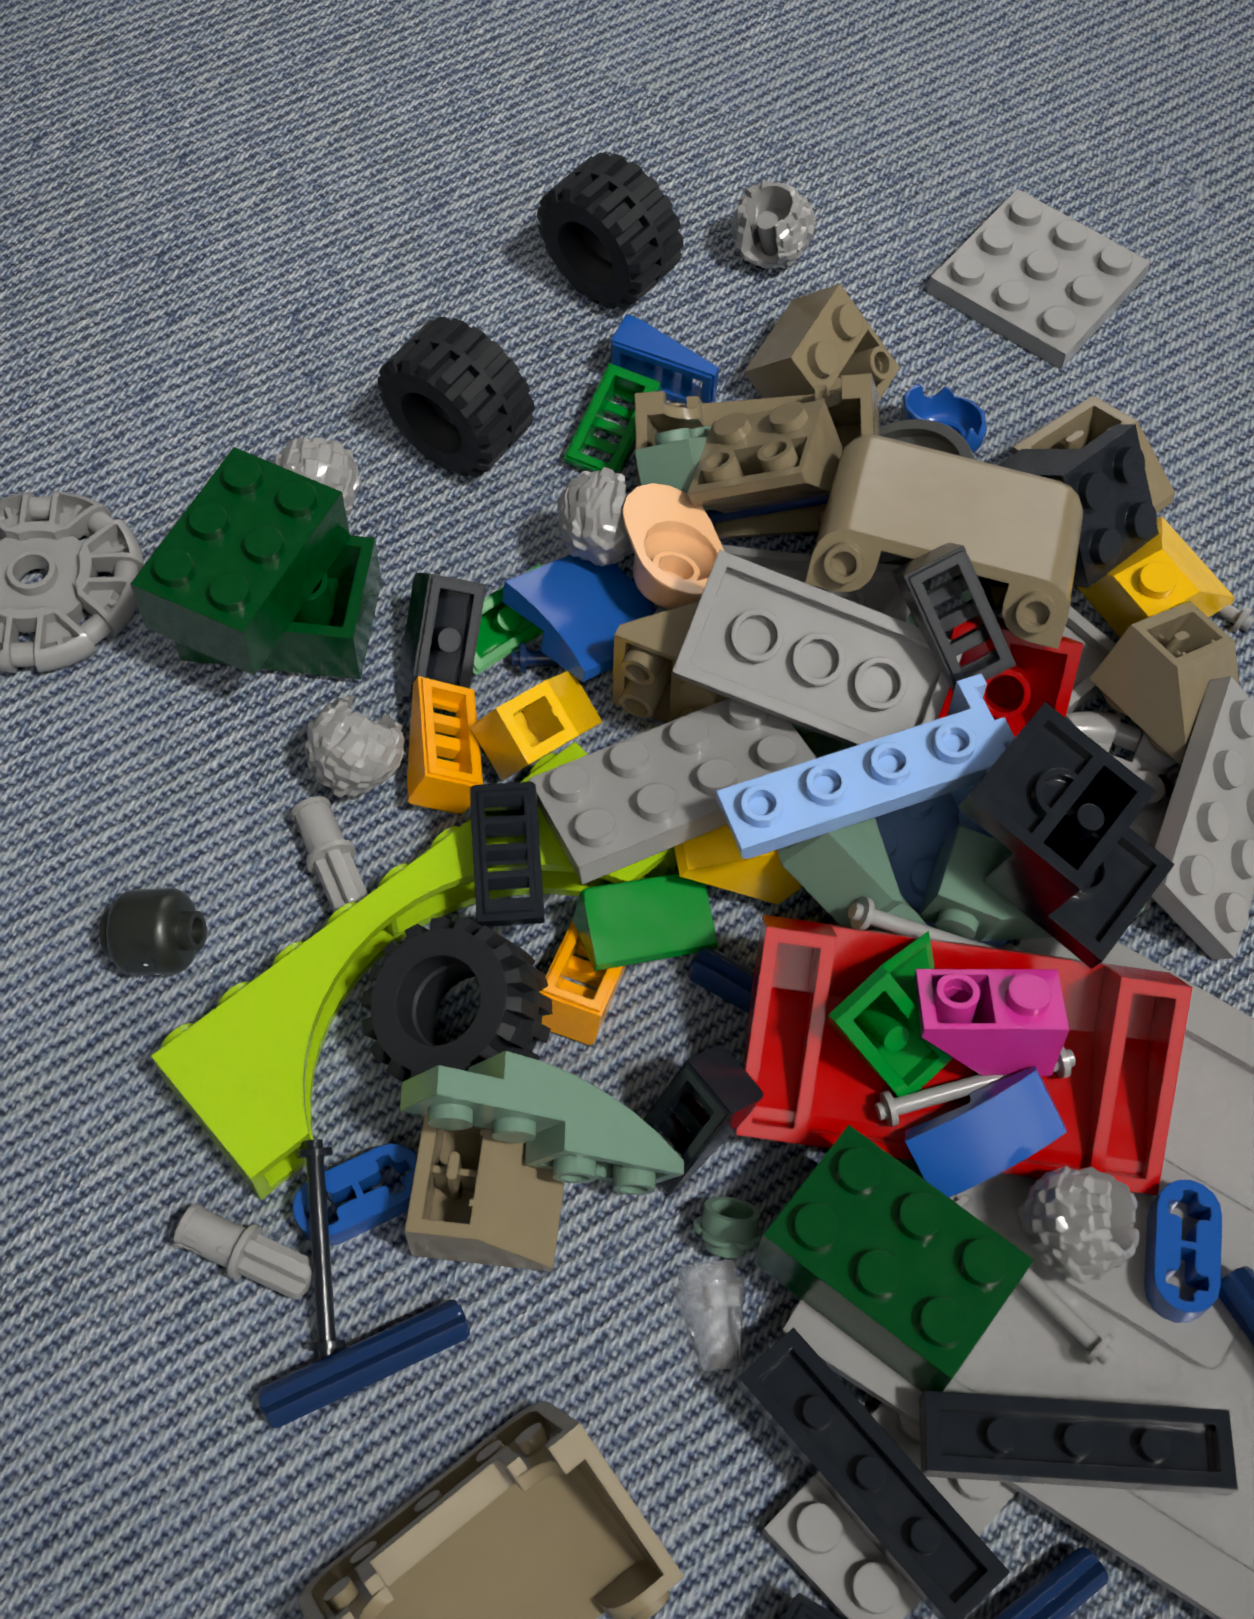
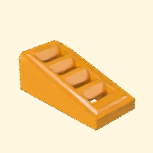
(437, 781)
(575, 1008)

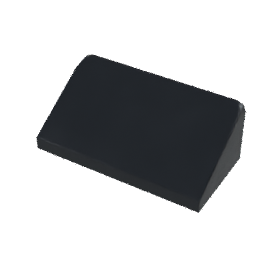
(440, 631)

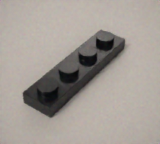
(1076, 1443)
(872, 1478)

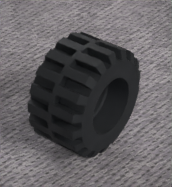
(610, 230)
(456, 396)
(422, 973)

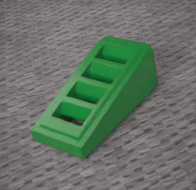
(614, 384)

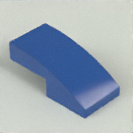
(987, 1135)

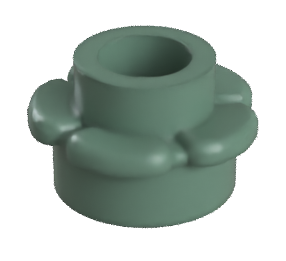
(729, 1226)

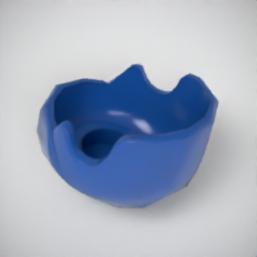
(947, 409)

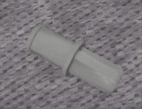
(328, 852)
(244, 1252)

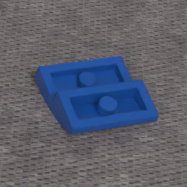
(577, 610)

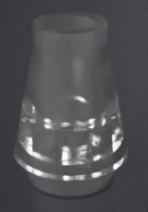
(712, 1311)

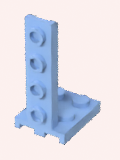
(870, 778)

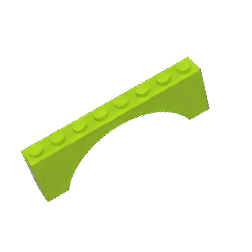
(256, 1055)

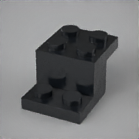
(1113, 498)
(1067, 833)

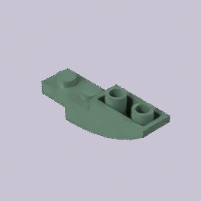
(558, 1115)

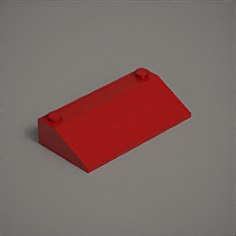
(1122, 1032)

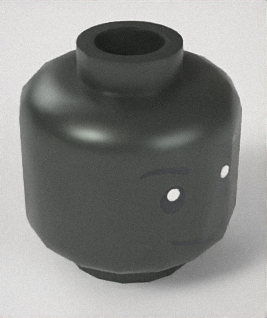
(152, 931)

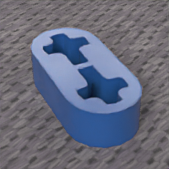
(352, 1180)
(1199, 1251)

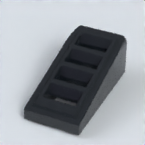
(976, 606)
(498, 813)
(723, 1092)

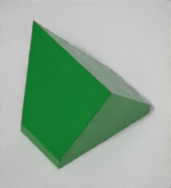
(884, 1022)

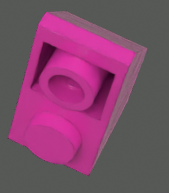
(994, 1017)

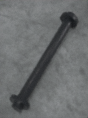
(322, 1274)

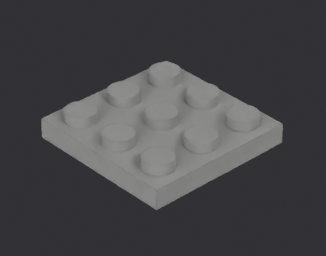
(1038, 278)

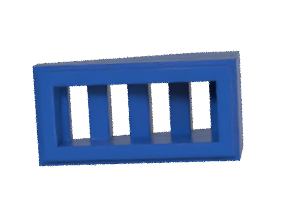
(660, 358)

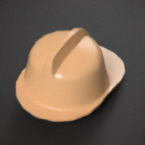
(670, 543)

